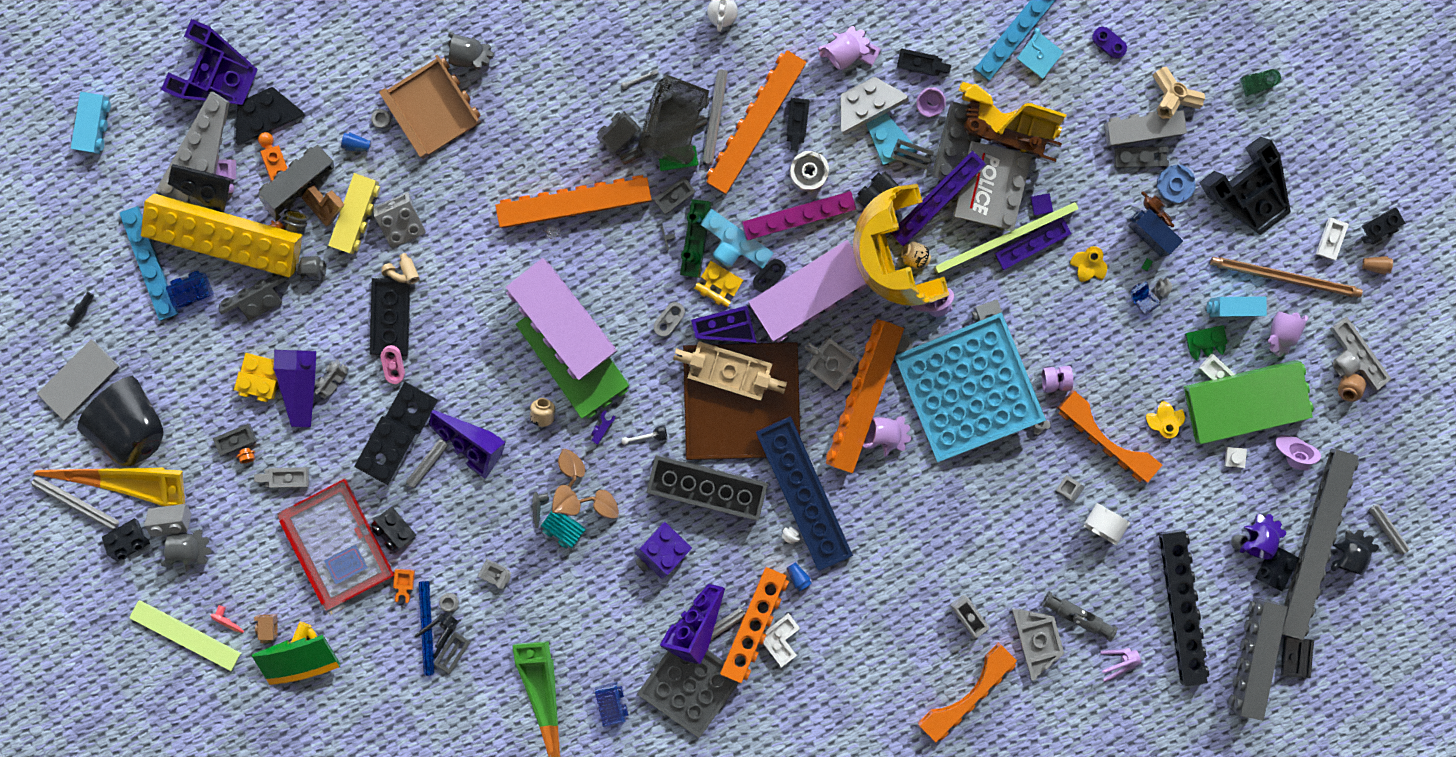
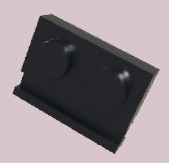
(1297, 657)

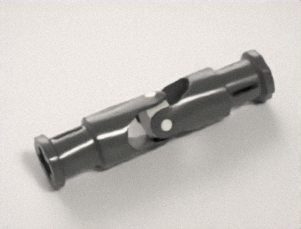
(1065, 608)

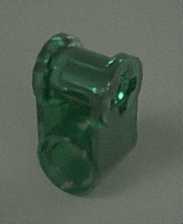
(1258, 82)

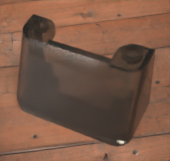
(672, 120)

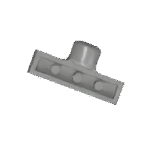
(1357, 356)

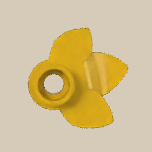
(1089, 267)
(1166, 417)

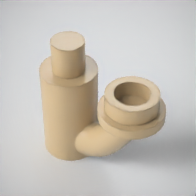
(408, 268)

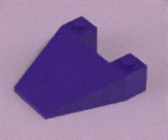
(216, 69)

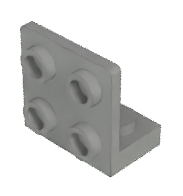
(398, 220)

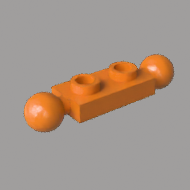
(271, 156)

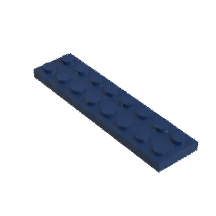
(804, 493)

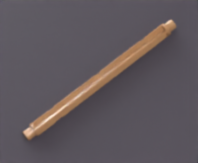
(1286, 277)

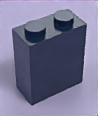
(1154, 232)

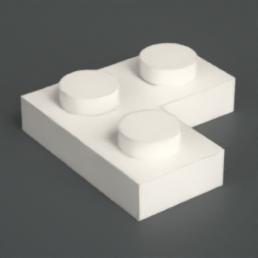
(776, 639)

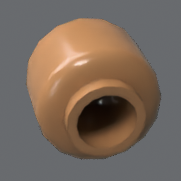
(1352, 388)

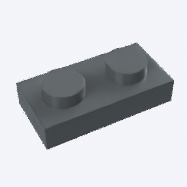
(674, 195)
(234, 439)

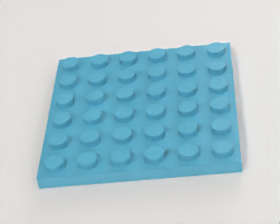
(970, 387)

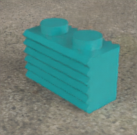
(563, 528)

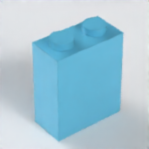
(1237, 307)

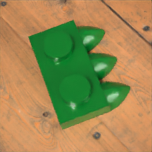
(1206, 340)

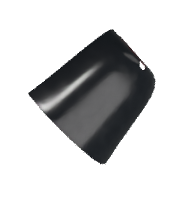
(120, 418)

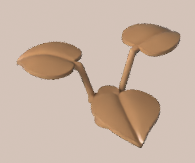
(566, 500)

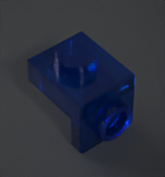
(1144, 298)

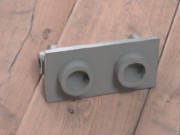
(325, 384)

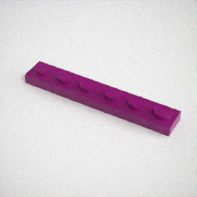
(798, 215)

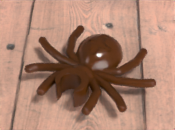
(1157, 206)

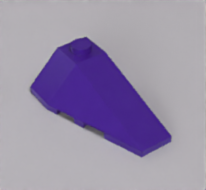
(296, 381)
(475, 443)
(693, 632)

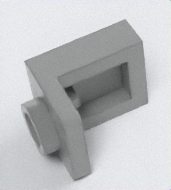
(495, 573)

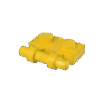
(722, 279)

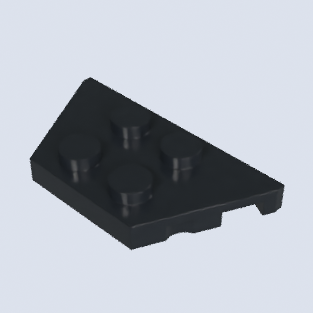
(263, 114)

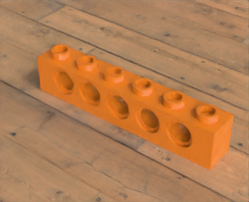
(730, 668)

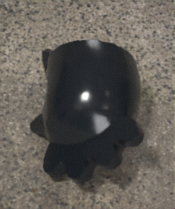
(1356, 552)

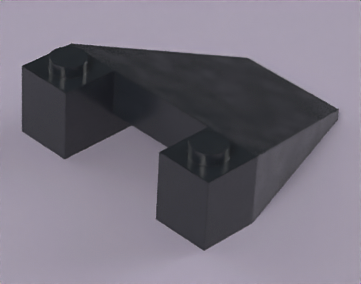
(1256, 192)

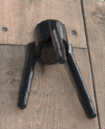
(448, 624)

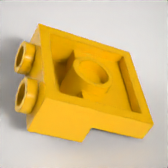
(257, 378)

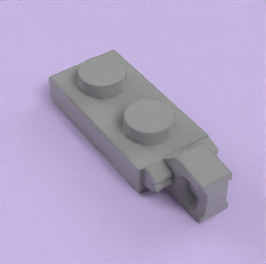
(284, 477)

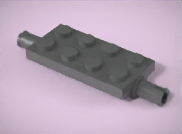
(954, 141)

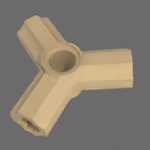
(1175, 94)

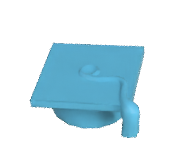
(1039, 54)

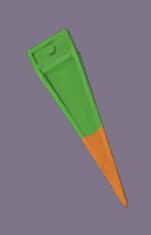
(538, 677)

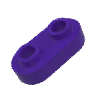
(1108, 44)

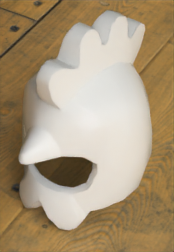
(722, 13)

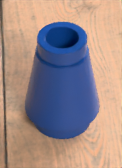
(353, 142)
(799, 577)

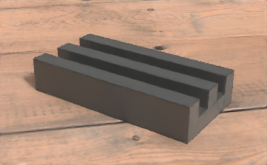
(926, 159)
(443, 666)

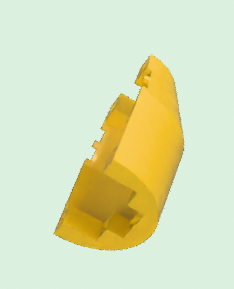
(874, 256)

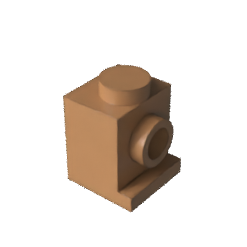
(266, 627)

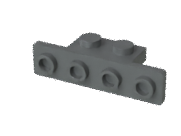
(256, 299)

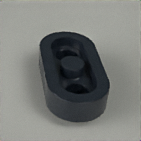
(768, 274)

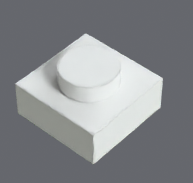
(1235, 457)

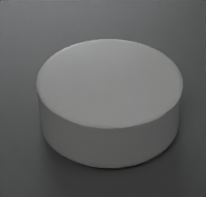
(381, 118)

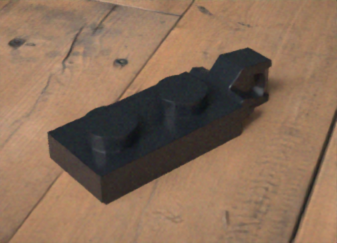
(922, 63)
(797, 122)

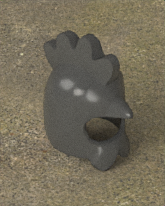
(468, 52)
(187, 548)

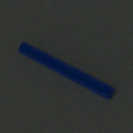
(425, 618)

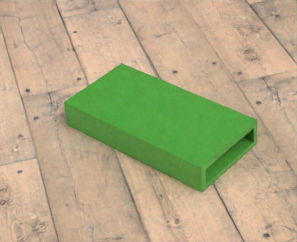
(583, 394)
(1248, 401)

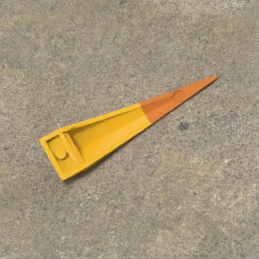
(148, 484)

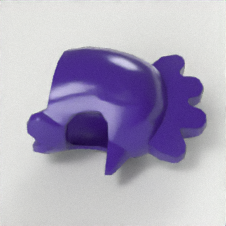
(1264, 537)

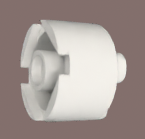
(813, 161)
(1106, 524)

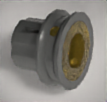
(294, 221)

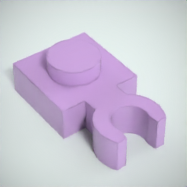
(228, 169)

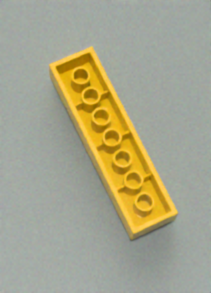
(221, 235)

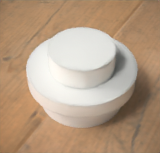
(790, 535)

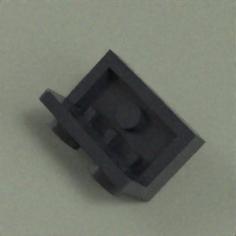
(1384, 224)
(392, 530)
(125, 540)
(1277, 570)

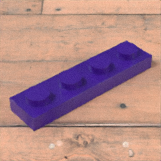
(1032, 243)

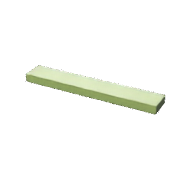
(185, 635)

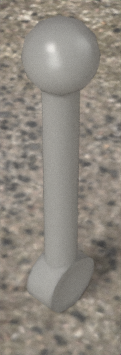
(624, 85)

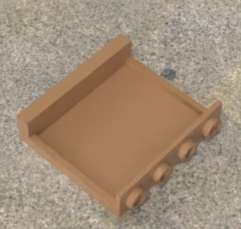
(431, 107)

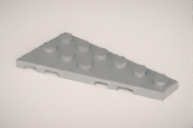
(199, 146)

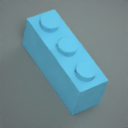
(90, 123)

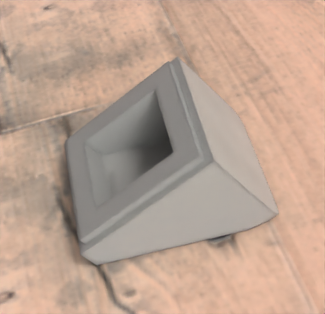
(1070, 488)

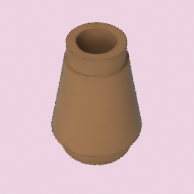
(1378, 264)

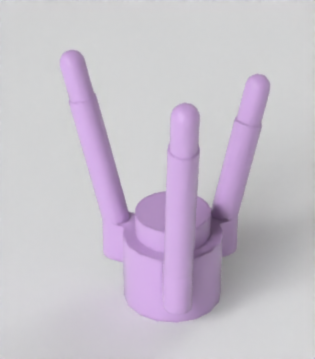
(1129, 660)

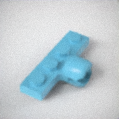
(734, 242)

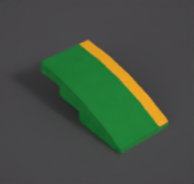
(296, 660)

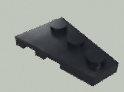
(204, 186)

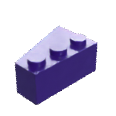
(725, 326)

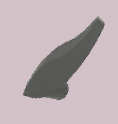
(536, 508)

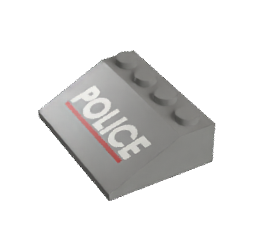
(997, 190)

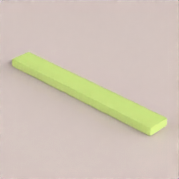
(1006, 237)

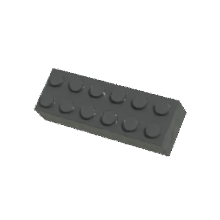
(707, 487)
(1257, 658)

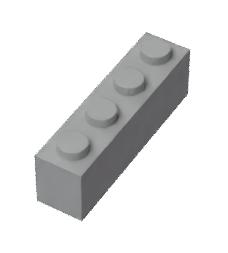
(1143, 128)

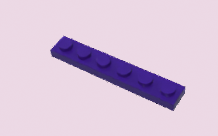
(938, 198)

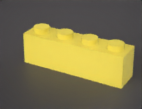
(354, 214)

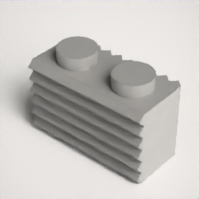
(167, 520)
(969, 616)

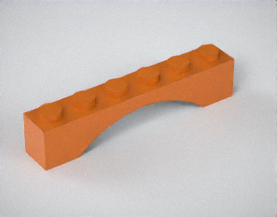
(1078, 410)
(940, 720)

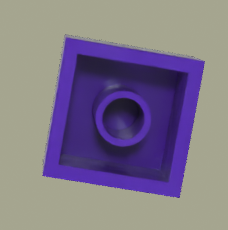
(663, 550)

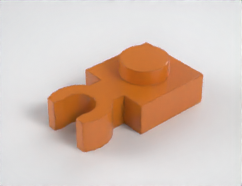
(403, 581)

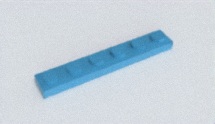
(1012, 37)
(148, 263)

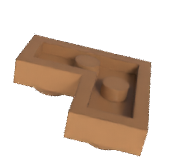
(324, 207)

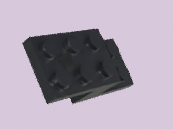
(396, 433)

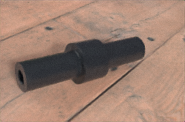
(80, 309)

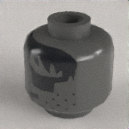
(311, 268)

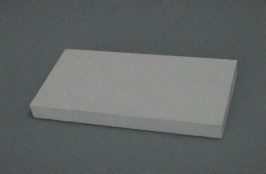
(78, 379)

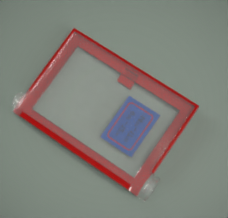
(335, 545)

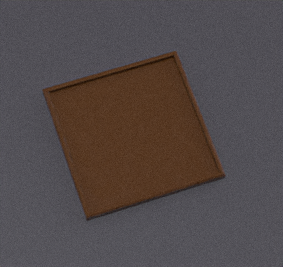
(725, 422)

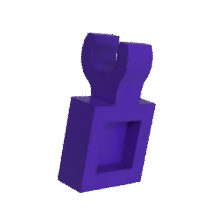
(599, 432)

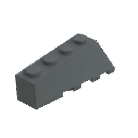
(295, 180)

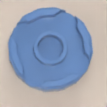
(1176, 183)

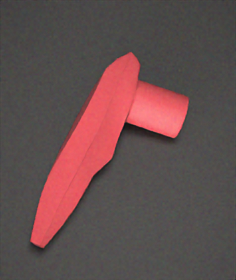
(218, 617)

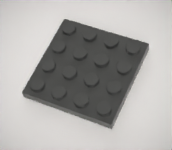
(688, 690)

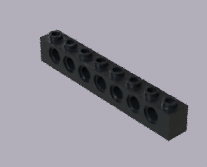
(1200, 672)

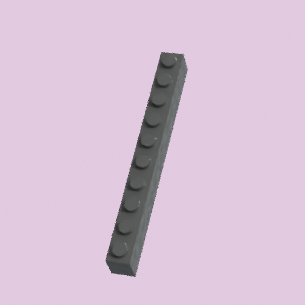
(1318, 542)

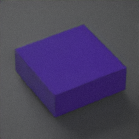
(1041, 204)

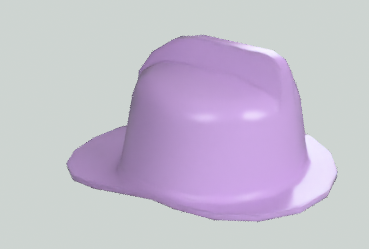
(939, 307)
(1298, 453)

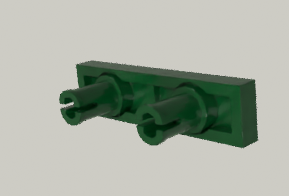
(695, 239)

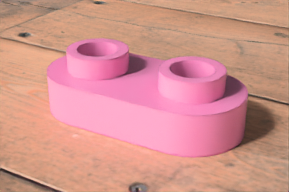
(392, 363)

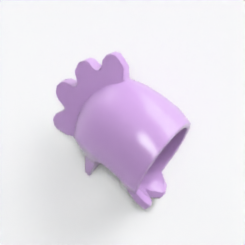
(845, 48)
(1286, 332)
(888, 433)

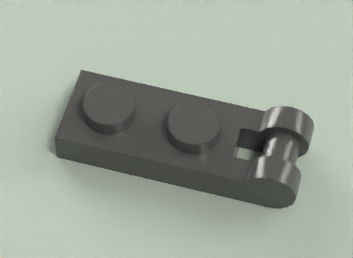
(1140, 157)

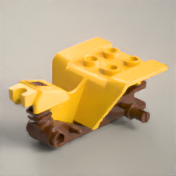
(1016, 129)

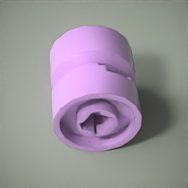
(1050, 379)

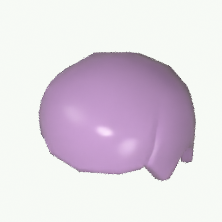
(934, 97)

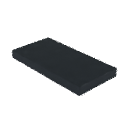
(389, 316)

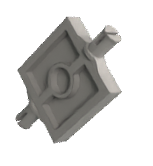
(831, 363)

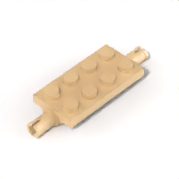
(729, 370)

